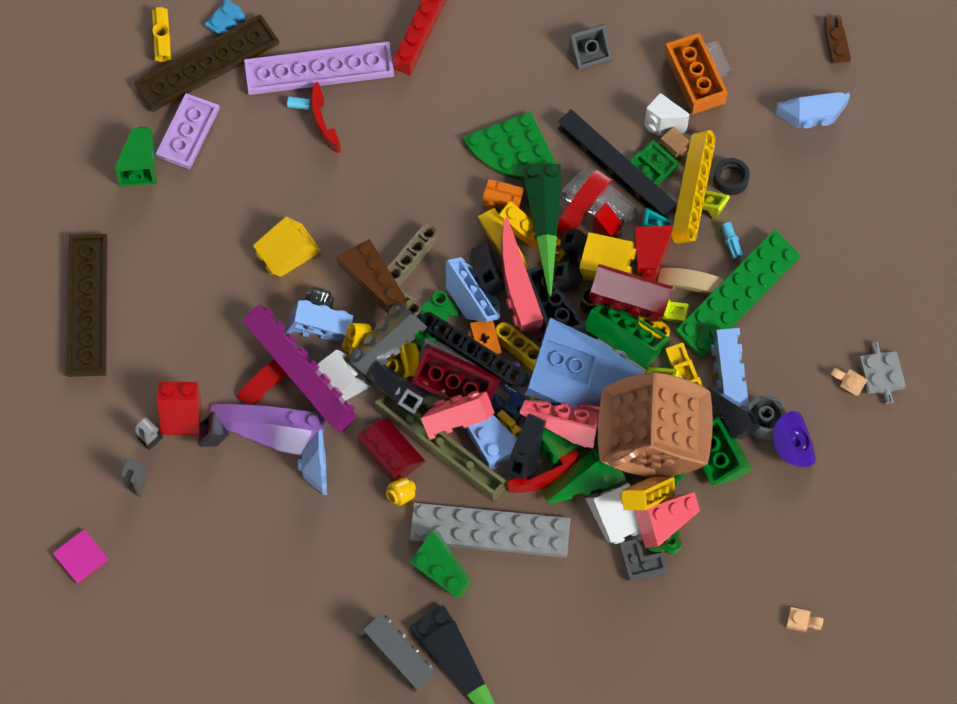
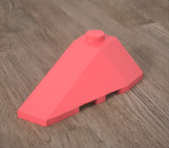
(570, 422)

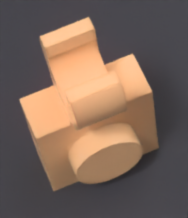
(851, 381)
(801, 619)

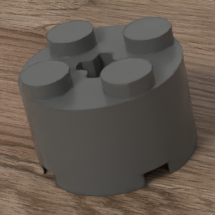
(769, 407)

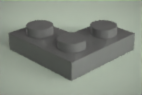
(641, 566)

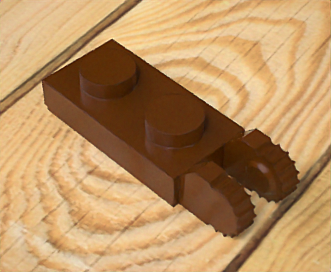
(837, 40)

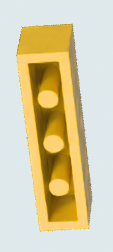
(648, 493)

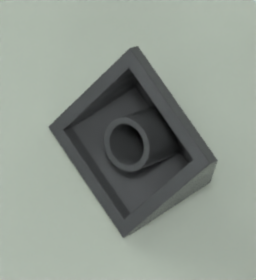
(590, 46)

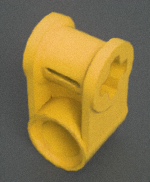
(355, 335)

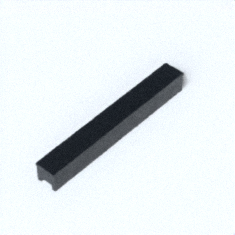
(616, 165)

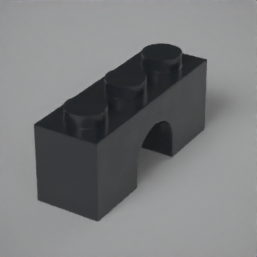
(567, 274)

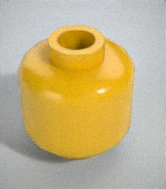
(401, 491)

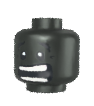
(320, 297)

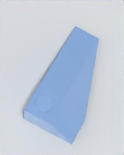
(314, 463)

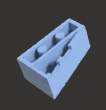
(318, 320)

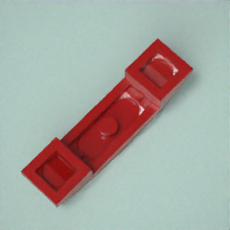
(329, 136)
(582, 202)
(261, 383)
(520, 486)

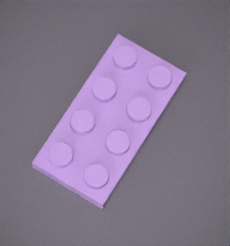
(187, 131)

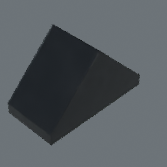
(211, 431)

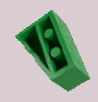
(441, 565)

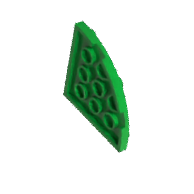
(510, 146)

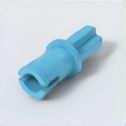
(731, 240)

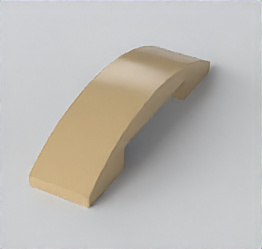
(689, 279)

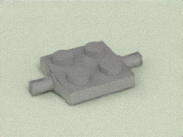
(882, 372)

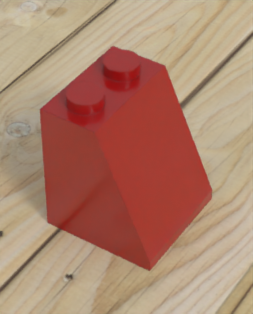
(651, 246)
(179, 408)

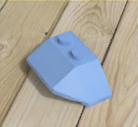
(812, 110)
(468, 292)

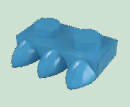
(225, 18)

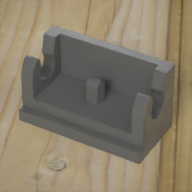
(137, 475)

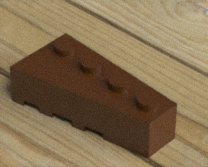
(370, 272)

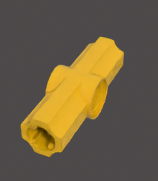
(161, 26)

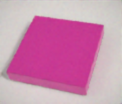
(80, 556)

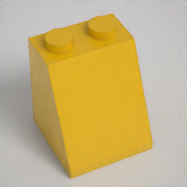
(286, 247)
(607, 252)

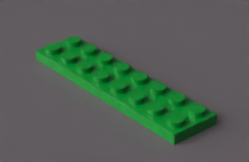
(737, 292)

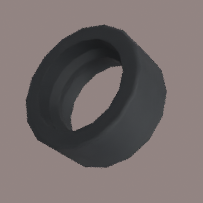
(733, 163)

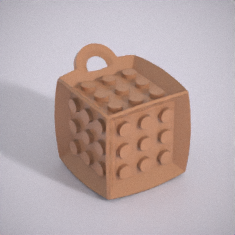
(655, 425)

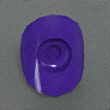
(793, 440)

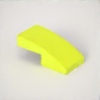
(676, 312)

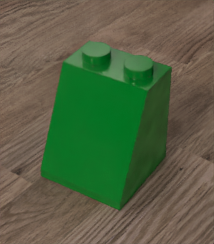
(137, 159)
(555, 447)

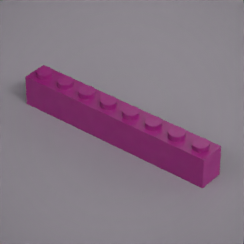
(300, 368)

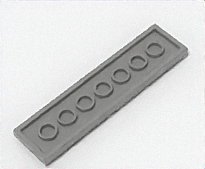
(492, 529)

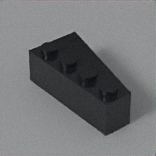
(554, 306)

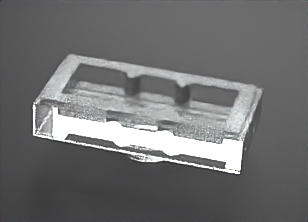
(718, 58)

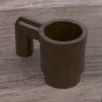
(586, 305)

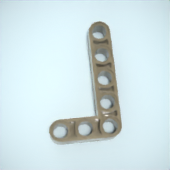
(414, 257)

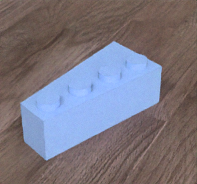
(492, 442)

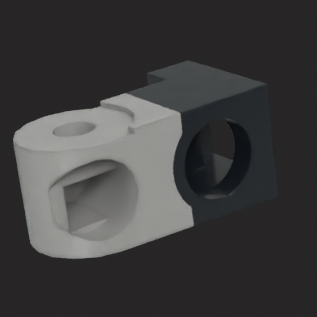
(147, 433)

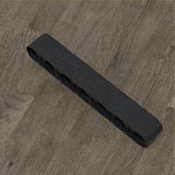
(481, 352)

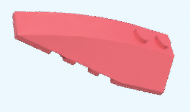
(518, 286)

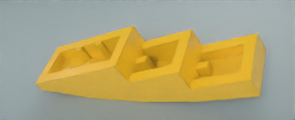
(493, 228)
(679, 360)

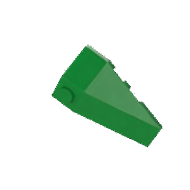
(583, 477)

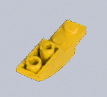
(524, 229)

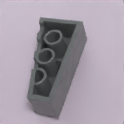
(386, 338)
(397, 652)

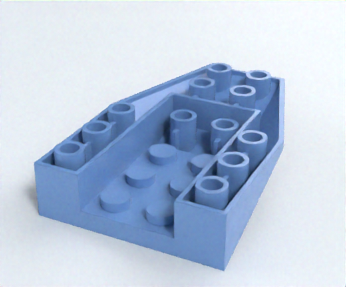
(575, 367)

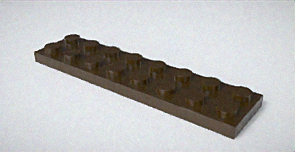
(206, 63)
(87, 305)

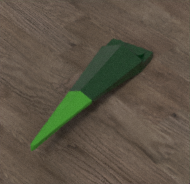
(543, 195)

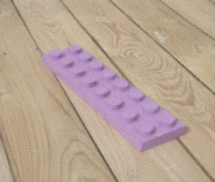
(320, 66)

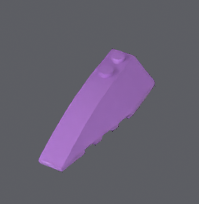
(275, 427)

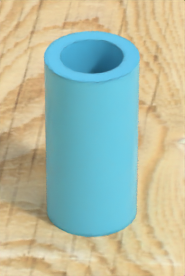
(299, 103)

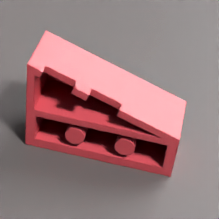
(457, 412)
(666, 518)

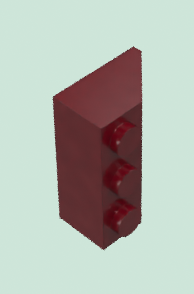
(390, 449)

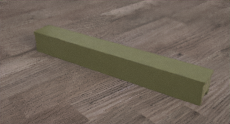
(444, 449)

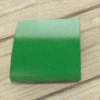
(655, 162)

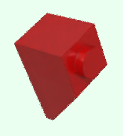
(607, 222)

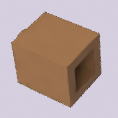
(675, 143)

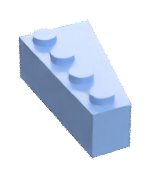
(728, 366)

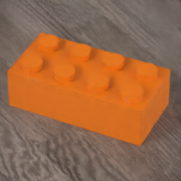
(695, 73)

